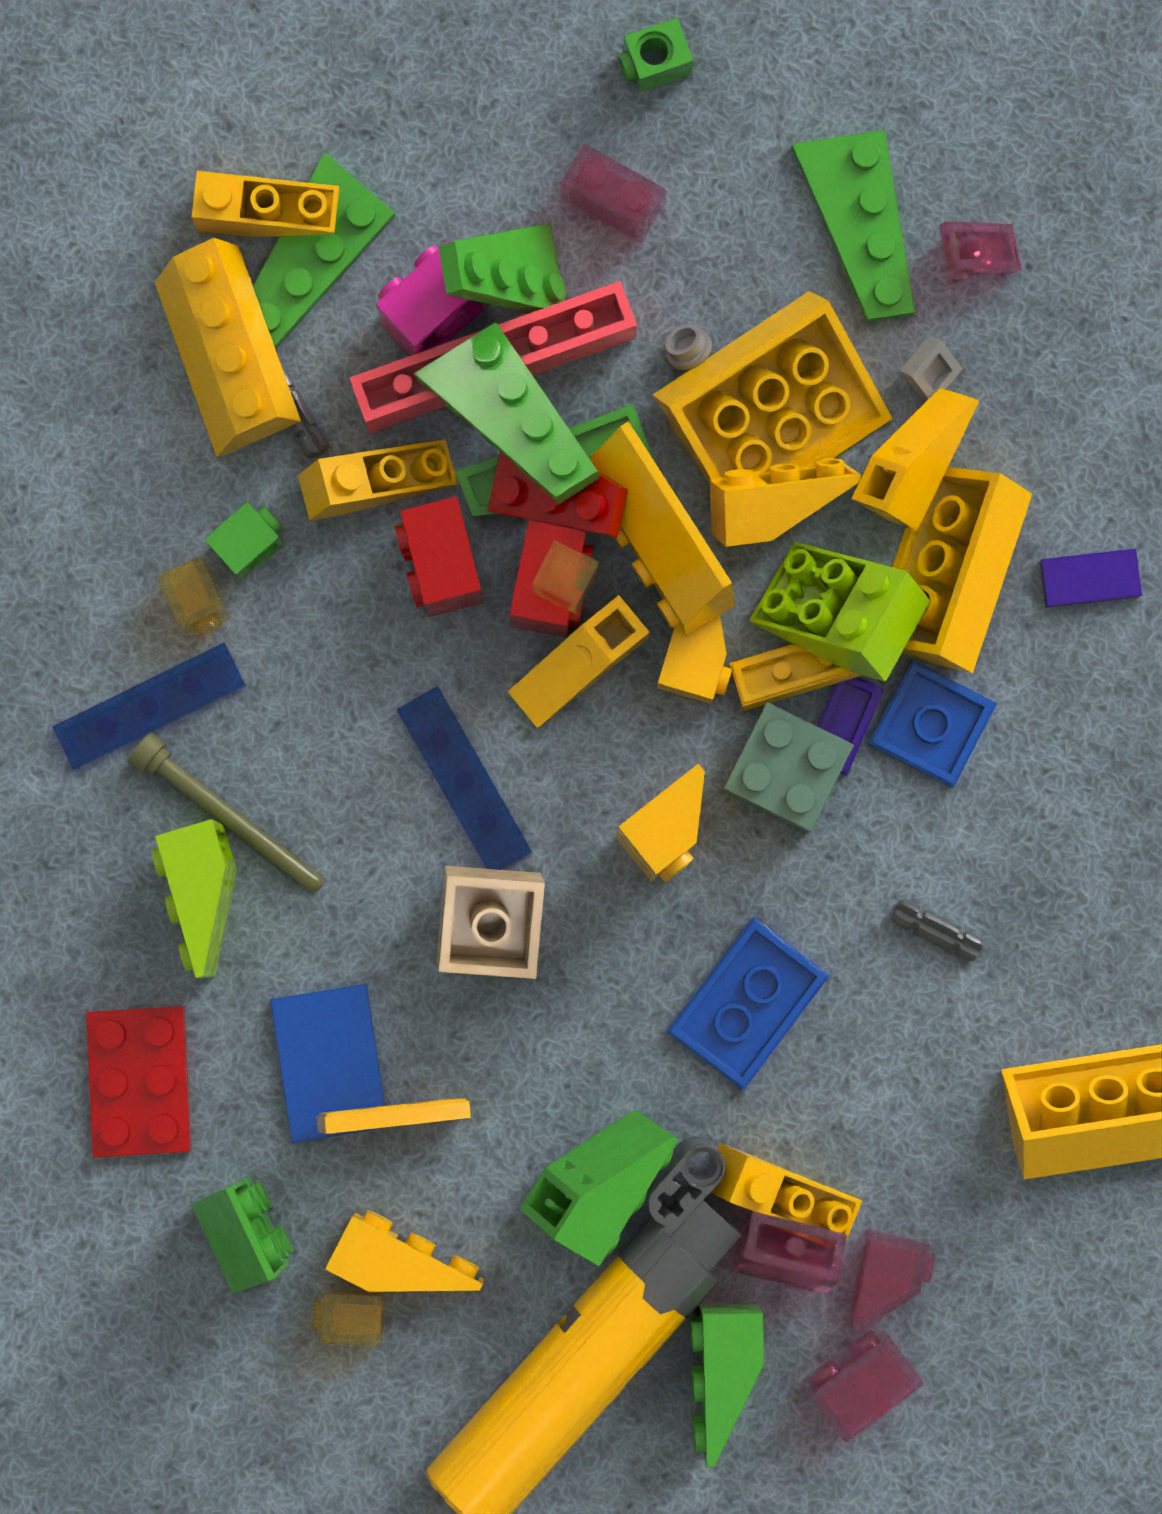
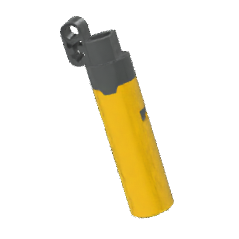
(593, 1347)

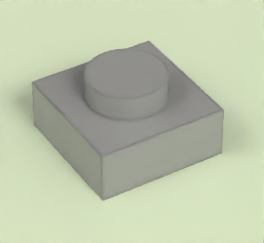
(930, 368)

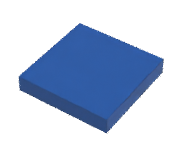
(932, 723)

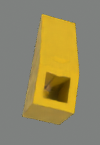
(262, 206)
(914, 459)
(374, 478)
(765, 505)
(579, 661)
(783, 1193)
(379, 1262)

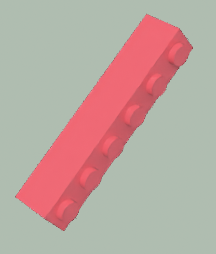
(540, 338)

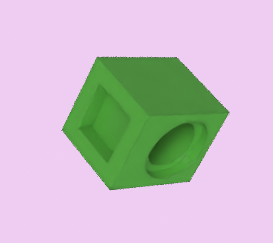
(664, 38)
(246, 539)

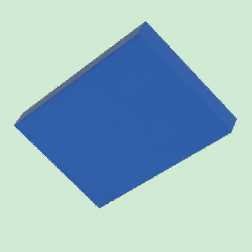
(748, 1003)
(326, 1056)

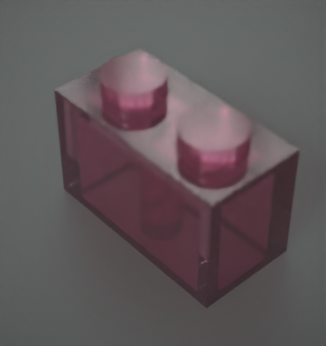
(613, 193)
(789, 1252)
(863, 1384)

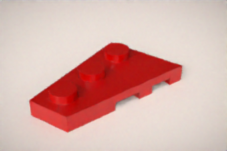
(592, 509)

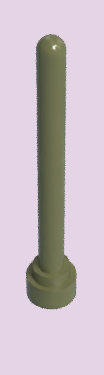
(153, 757)

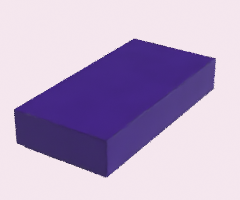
(1090, 578)
(850, 713)

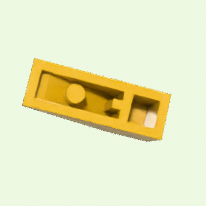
(696, 663)

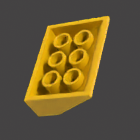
(776, 395)

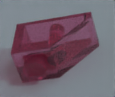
(888, 1276)

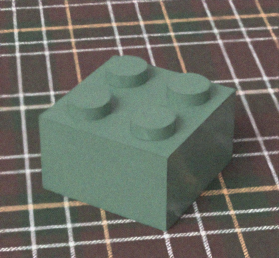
(787, 768)

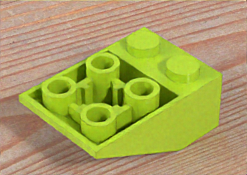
(842, 609)
(201, 883)

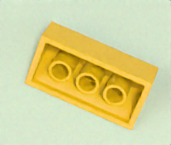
(225, 346)
(663, 536)
(961, 563)
(665, 828)
(1086, 1111)

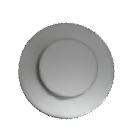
(687, 347)

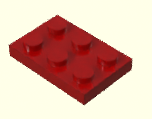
(138, 1081)

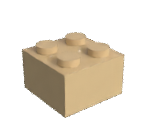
(490, 922)

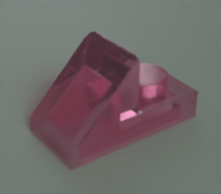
(977, 250)

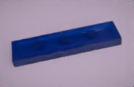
(149, 706)
(464, 780)

